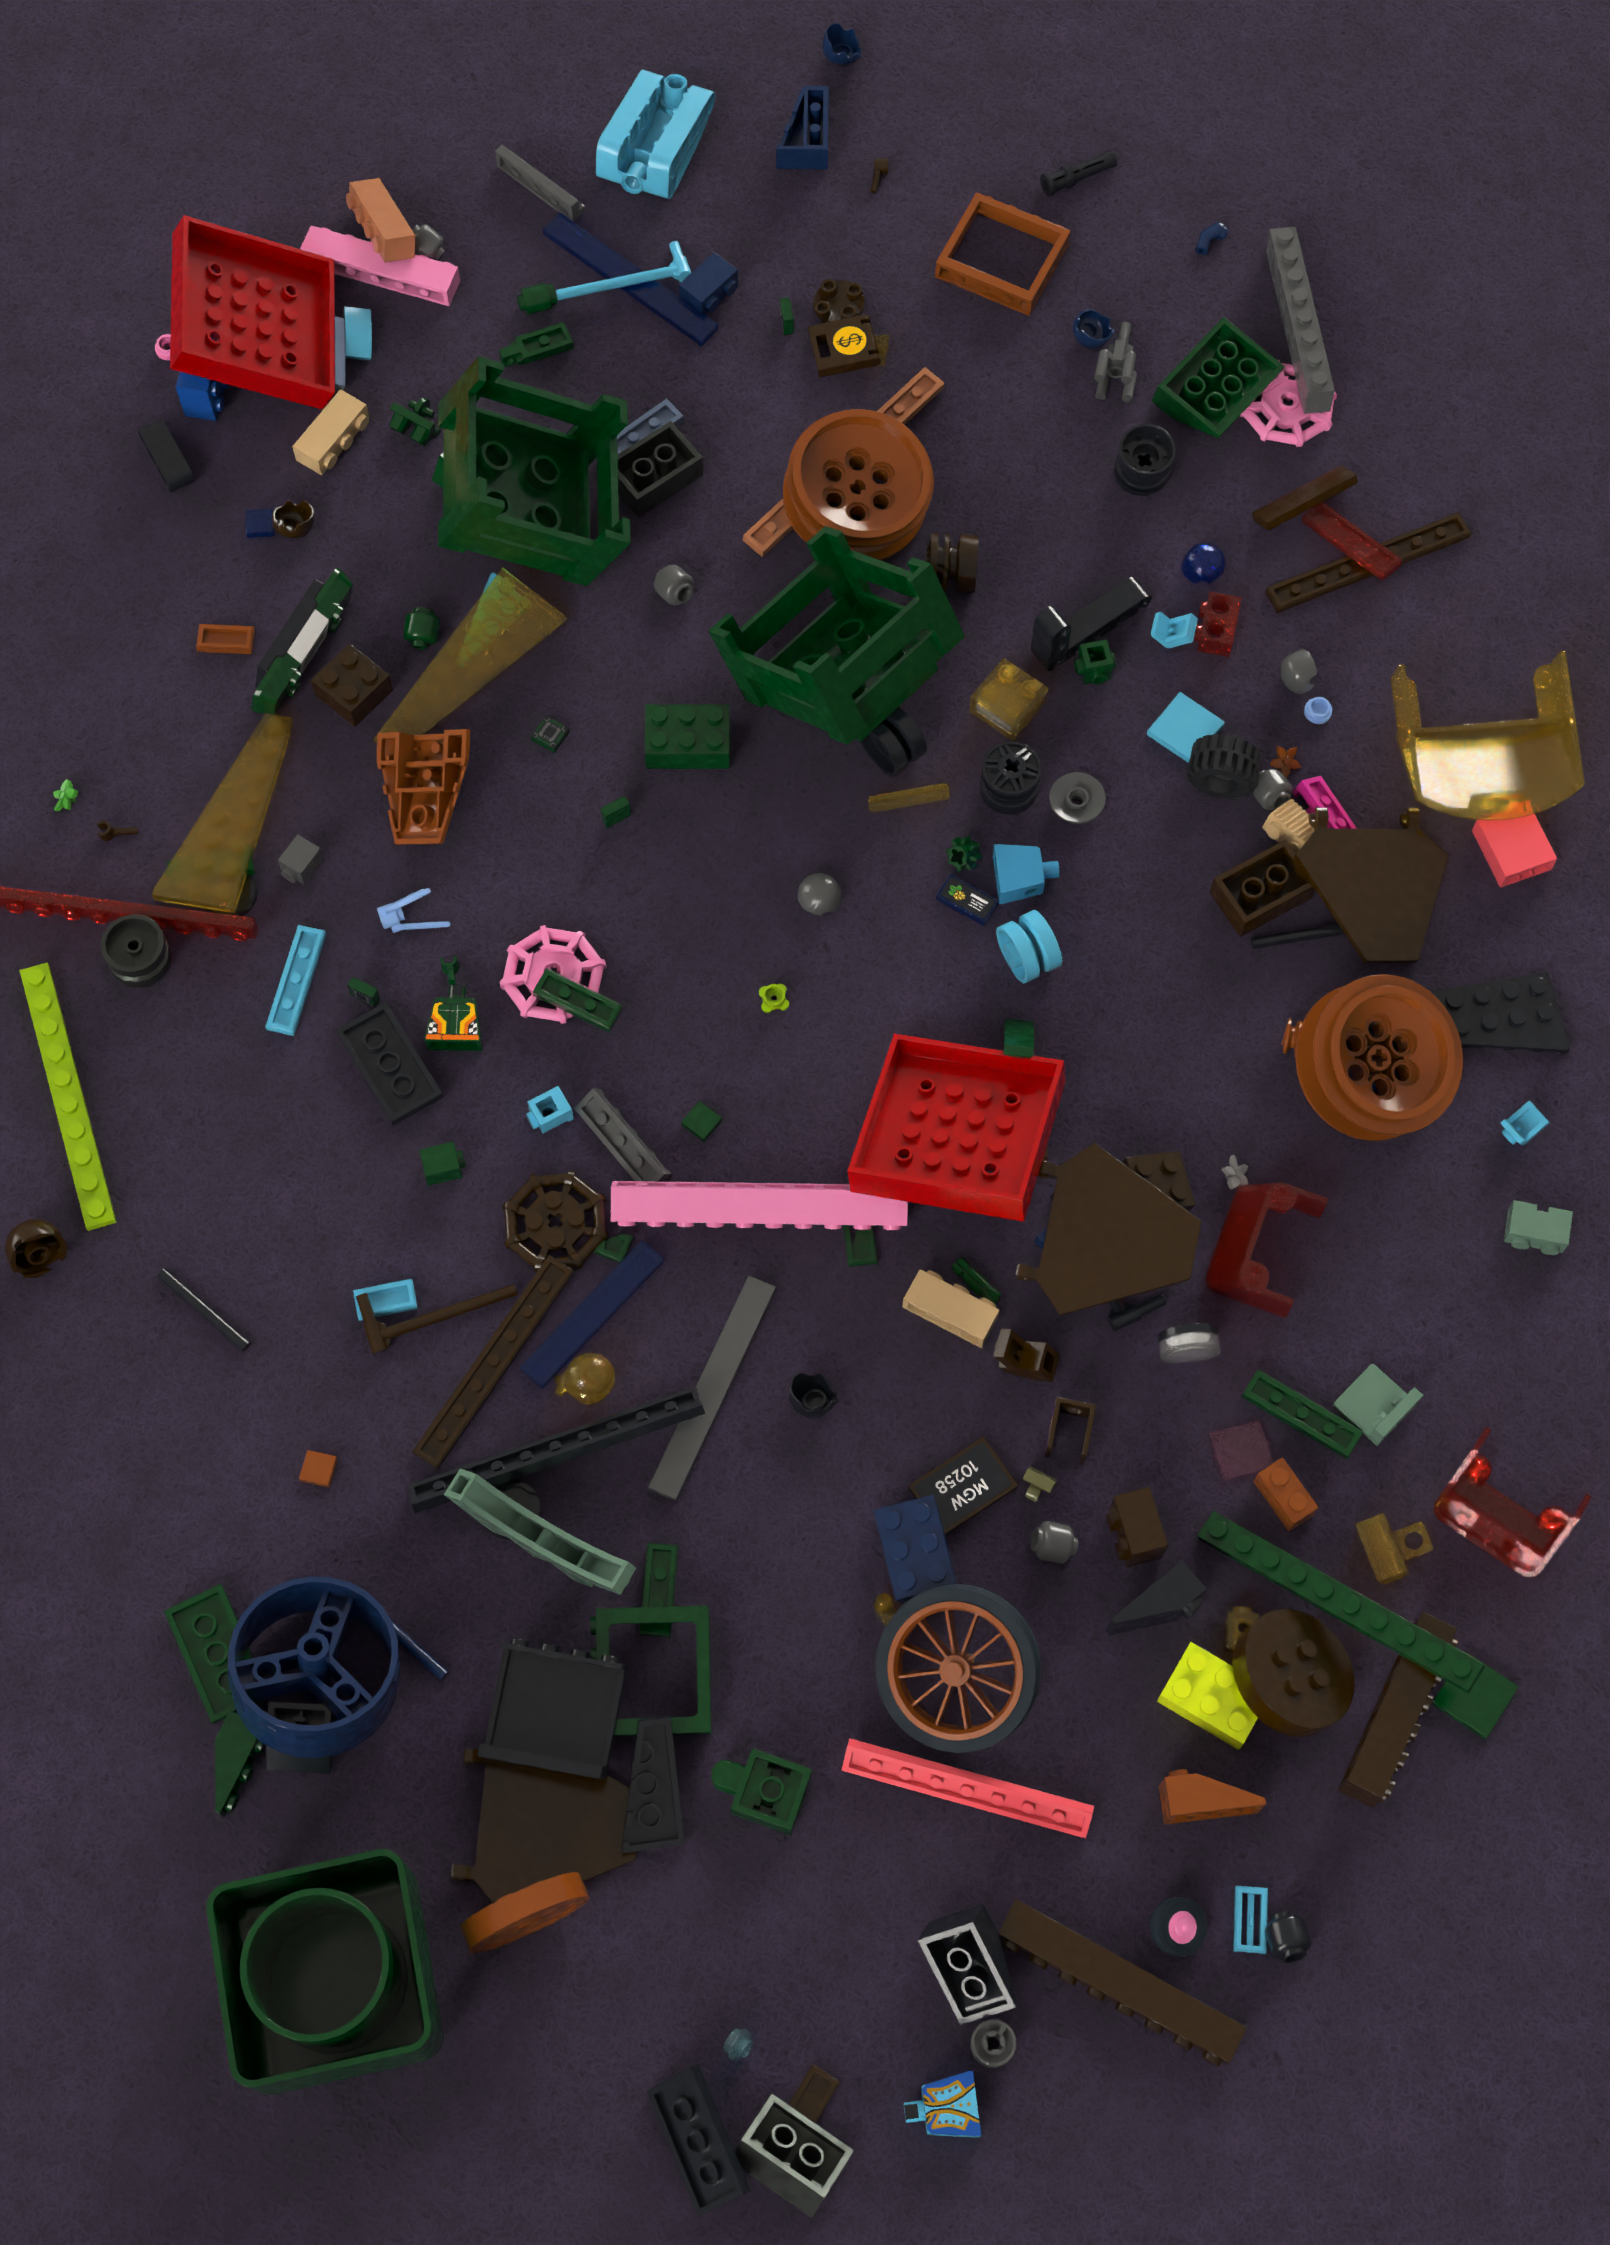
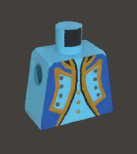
(947, 2107)

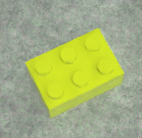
(1208, 1696)

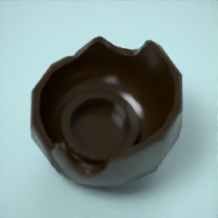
(289, 514)

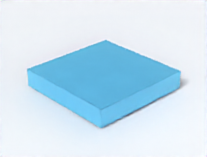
(1183, 724)

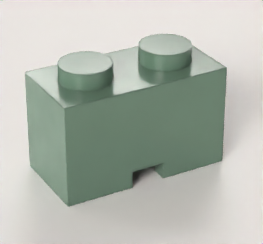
(1538, 1229)

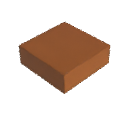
(318, 1468)

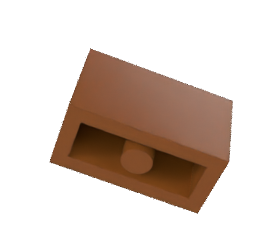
(1285, 1494)

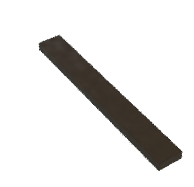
(1347, 571)
(493, 1362)

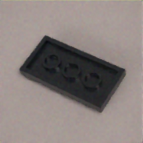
(389, 1063)
(698, 2140)

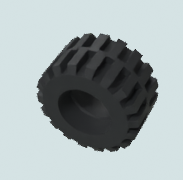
(1224, 766)

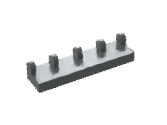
(538, 184)
(620, 1138)

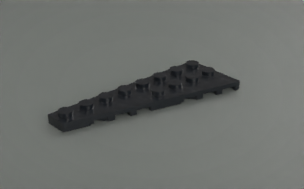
(1507, 1014)

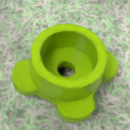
(768, 992)

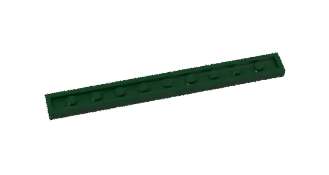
(1342, 1602)

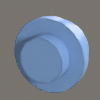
(1318, 710)

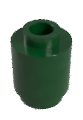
(537, 298)

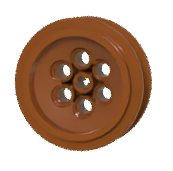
(1426, 1058)

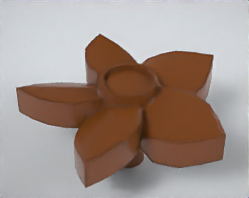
(1285, 760)

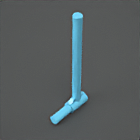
(678, 270)

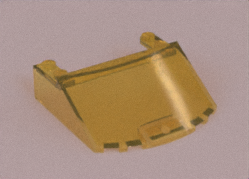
(1493, 766)

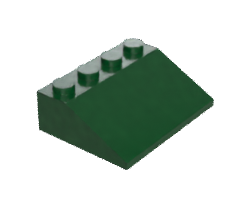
(1217, 380)

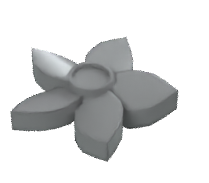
(1235, 1173)

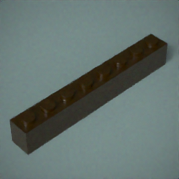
(1122, 1983)

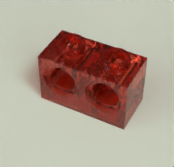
(1218, 624)

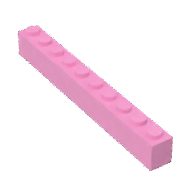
(752, 1204)

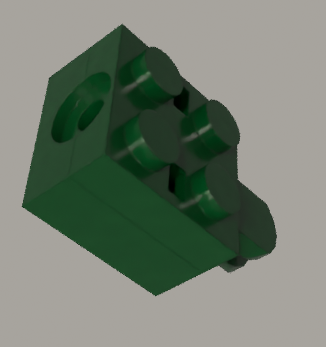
(763, 1791)

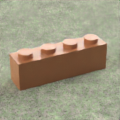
(381, 220)

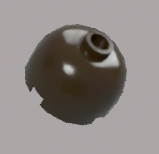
(33, 1247)

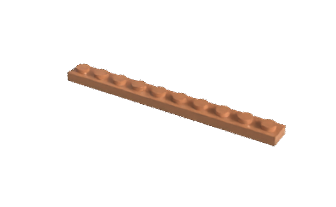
(901, 406)

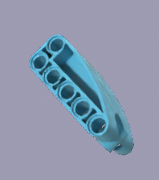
(653, 134)

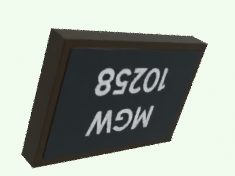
(965, 1484)

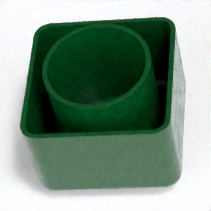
(324, 1972)

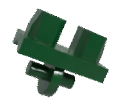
(403, 417)

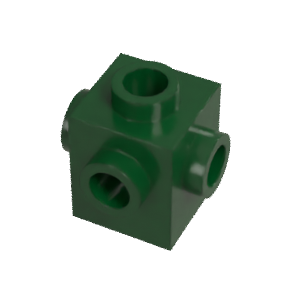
(1095, 662)

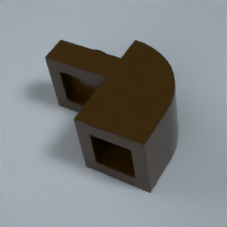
(1025, 1358)

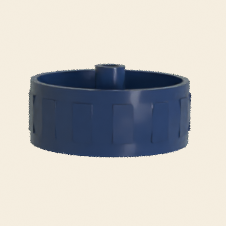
(335, 1604)

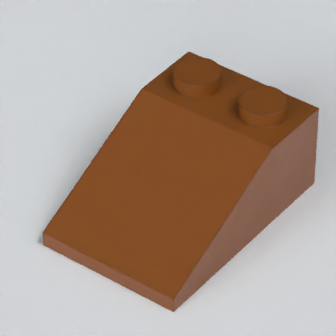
(1198, 1798)

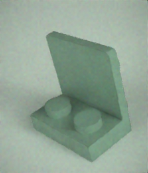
(1376, 1404)

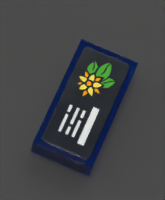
(967, 900)

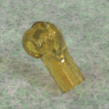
(884, 1608)

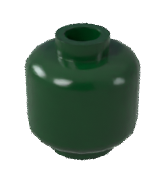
(421, 628)

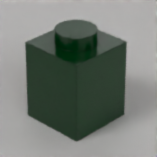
(442, 1163)

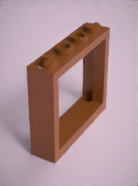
(988, 285)

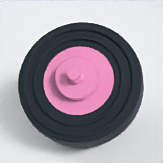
(1178, 1926)

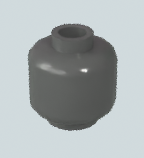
(428, 242)
(674, 585)
(1272, 789)
(1053, 1542)

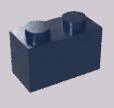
(709, 284)

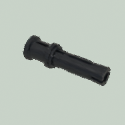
(1068, 176)

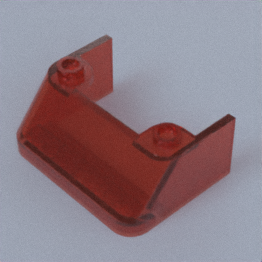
(1230, 1268)
(1498, 1522)

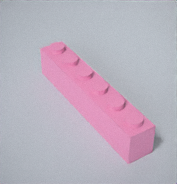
(359, 261)

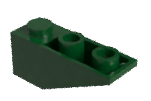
(233, 1761)

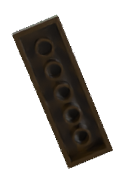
(1393, 1723)

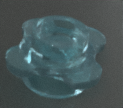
(738, 2044)

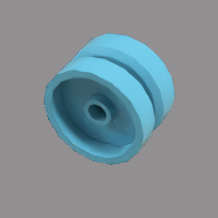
(1029, 946)

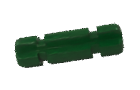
(975, 1280)

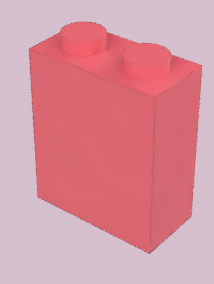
(1514, 848)

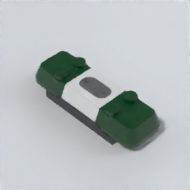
(299, 641)

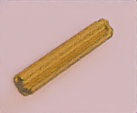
(908, 797)

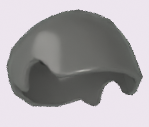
(1297, 671)
(819, 894)

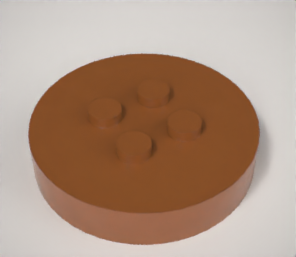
(524, 1912)

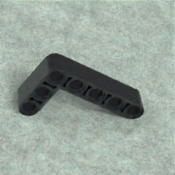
(1057, 639)

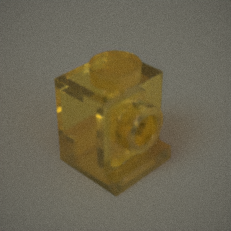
(1232, 1619)

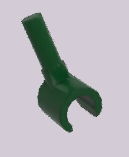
(450, 969)

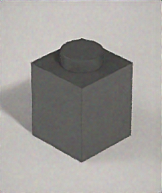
(300, 860)

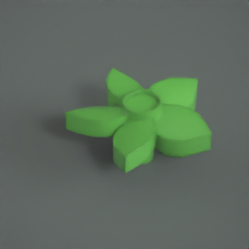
(65, 796)

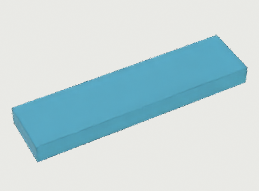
(296, 980)

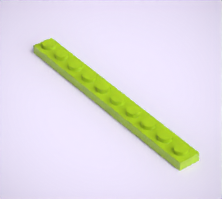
(68, 1097)

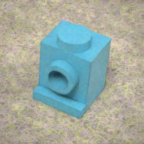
(549, 1101)

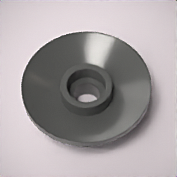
(1081, 787)

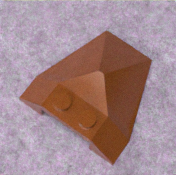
(422, 782)

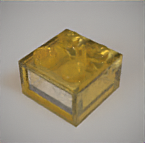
(1008, 699)

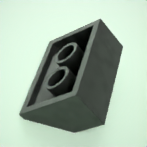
(792, 2155)

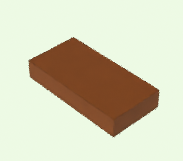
(225, 639)

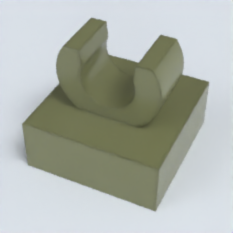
(1039, 1482)

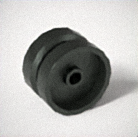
(136, 950)

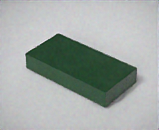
(863, 1248)

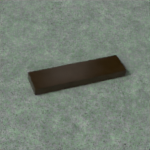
(1304, 497)

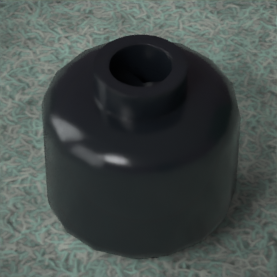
(1288, 1937)

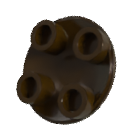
(838, 300)

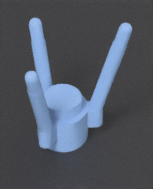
(392, 914)

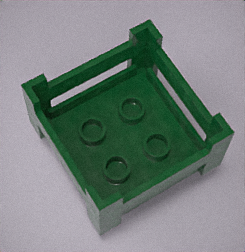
(526, 487)
(856, 654)

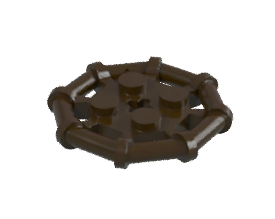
(555, 1204)

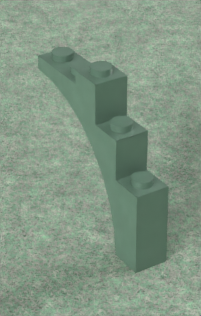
(537, 1536)

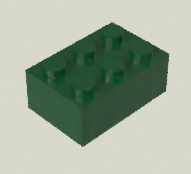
(687, 736)

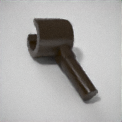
(880, 167)
(111, 831)

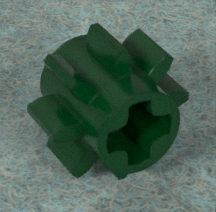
(964, 853)

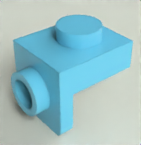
(1174, 631)
(1524, 1124)

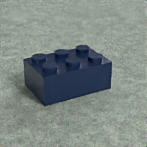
(914, 1547)

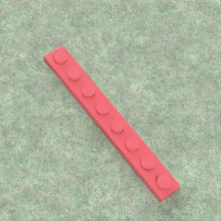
(967, 1788)

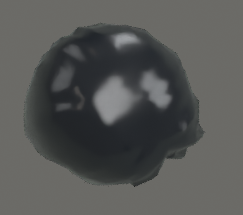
(811, 1395)

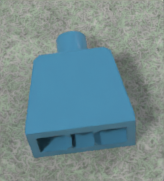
(1021, 871)

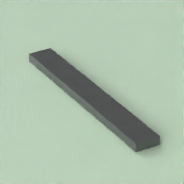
(713, 1387)

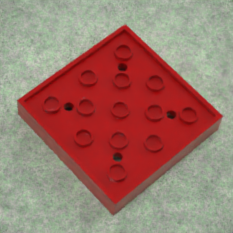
(252, 313)
(957, 1127)

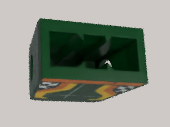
(454, 1022)

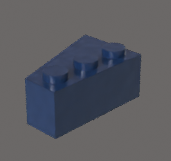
(806, 134)

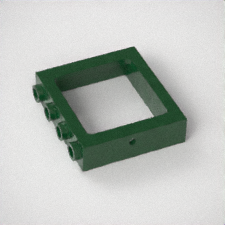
(699, 1615)

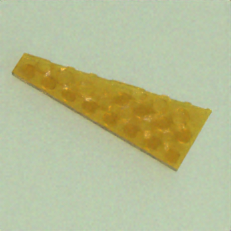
(488, 640)
(218, 849)

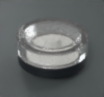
(1189, 1343)

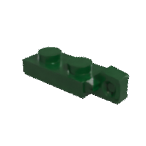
(537, 345)

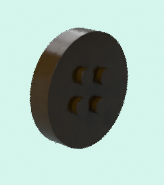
(1293, 1673)

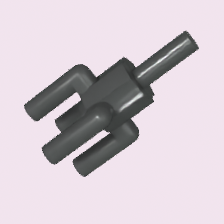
(1117, 363)

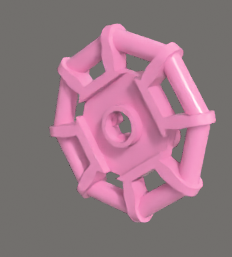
(1283, 415)
(549, 957)

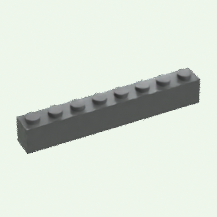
(1300, 320)

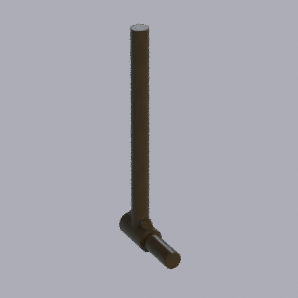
(379, 1335)

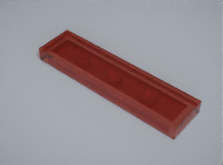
(1352, 541)

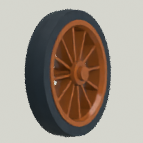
(958, 1668)

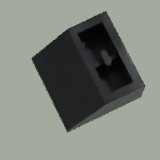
(300, 1715)

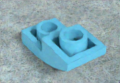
(358, 333)

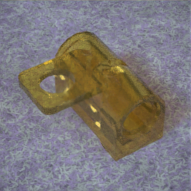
(1388, 1549)

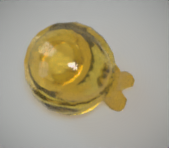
(587, 1378)

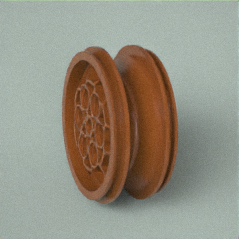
(882, 451)

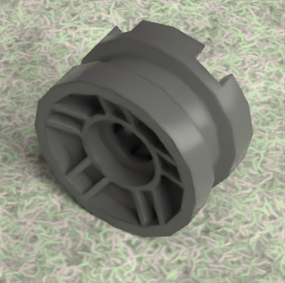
(979, 2046)

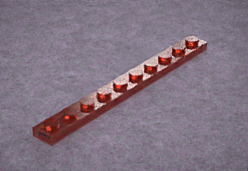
(103, 910)

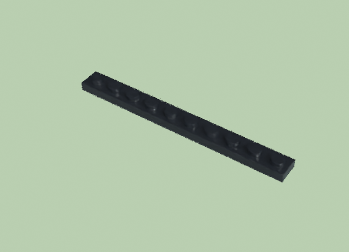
(564, 1446)

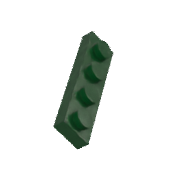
(1302, 1414)

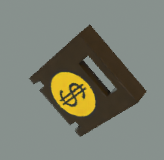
(849, 343)

